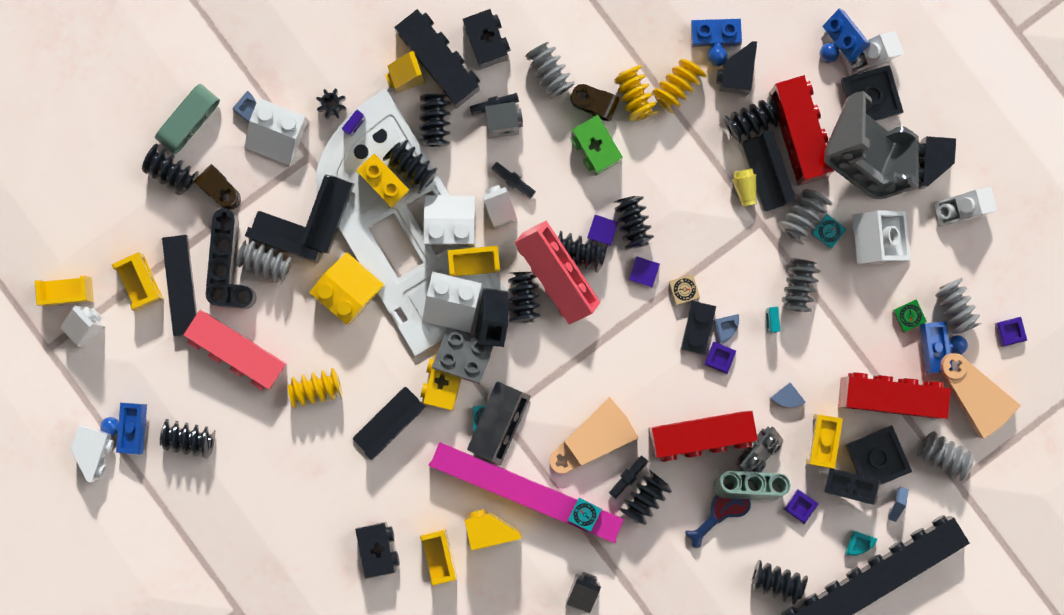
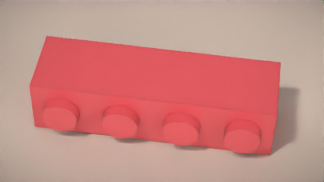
(557, 272)
(234, 349)

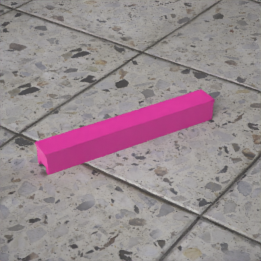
(518, 489)

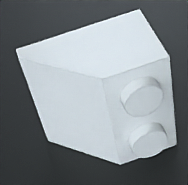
(275, 132)
(449, 221)
(881, 237)
(451, 302)

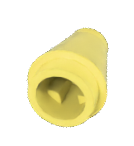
(745, 186)

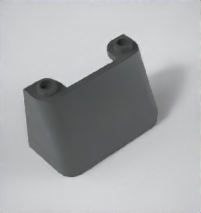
(870, 156)

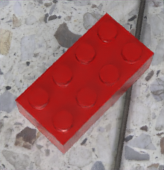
(801, 129)
(899, 397)
(703, 434)

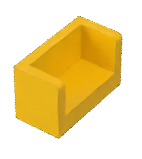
(473, 261)
(138, 281)
(64, 291)
(825, 441)
(439, 556)

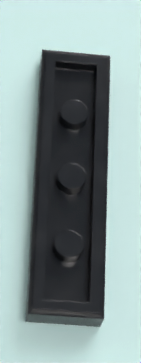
(179, 282)

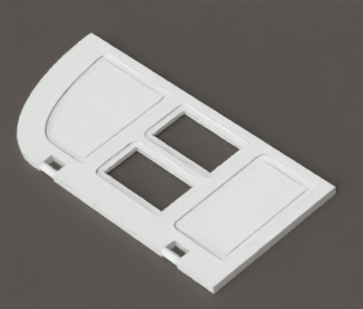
(368, 208)

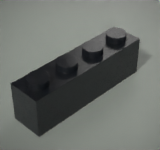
(437, 58)

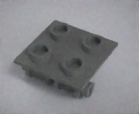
(462, 356)
(768, 444)

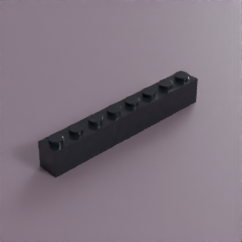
(886, 571)

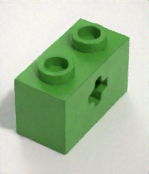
(608, 152)

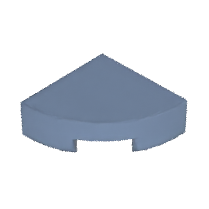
(245, 106)
(726, 327)
(788, 397)
(899, 505)

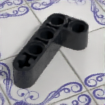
(228, 258)

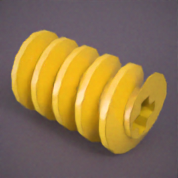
(677, 84)
(635, 94)
(314, 387)

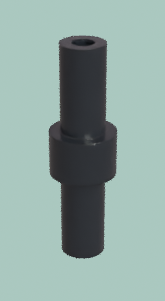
(480, 108)
(513, 180)
(628, 477)

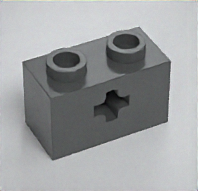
(503, 120)

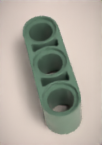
(187, 118)
(762, 481)

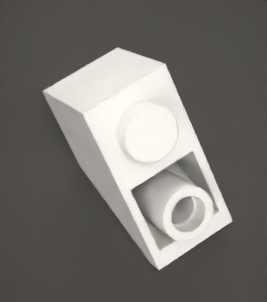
(880, 51)
(499, 206)
(965, 206)
(82, 325)
(90, 450)

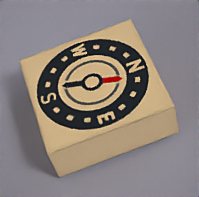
(684, 289)

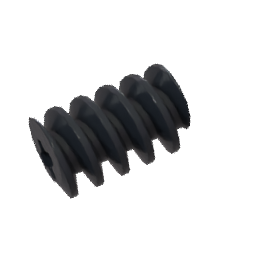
(752, 119)
(434, 120)
(411, 166)
(167, 171)
(633, 222)
(584, 252)
(524, 297)
(187, 439)
(646, 498)
(778, 582)

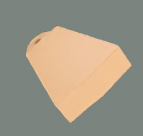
(979, 398)
(598, 435)

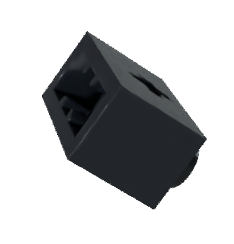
(481, 24)
(372, 563)

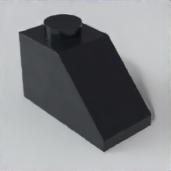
(738, 71)

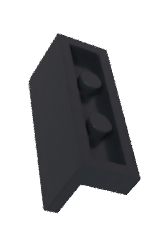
(771, 176)
(326, 213)
(281, 235)
(389, 423)
(498, 423)

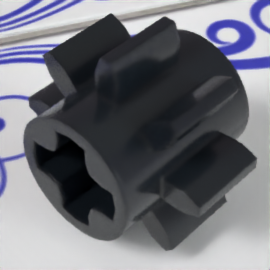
(328, 97)

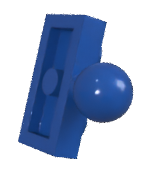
(716, 34)
(845, 37)
(937, 345)
(129, 428)

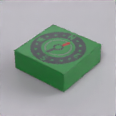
(909, 315)

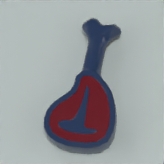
(720, 510)

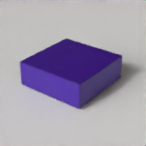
(353, 123)
(602, 230)
(644, 271)
(1011, 331)
(720, 357)
(800, 506)

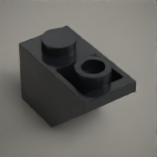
(936, 157)
(492, 318)
(583, 592)

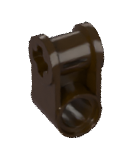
(598, 101)
(216, 186)

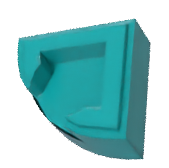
(859, 543)

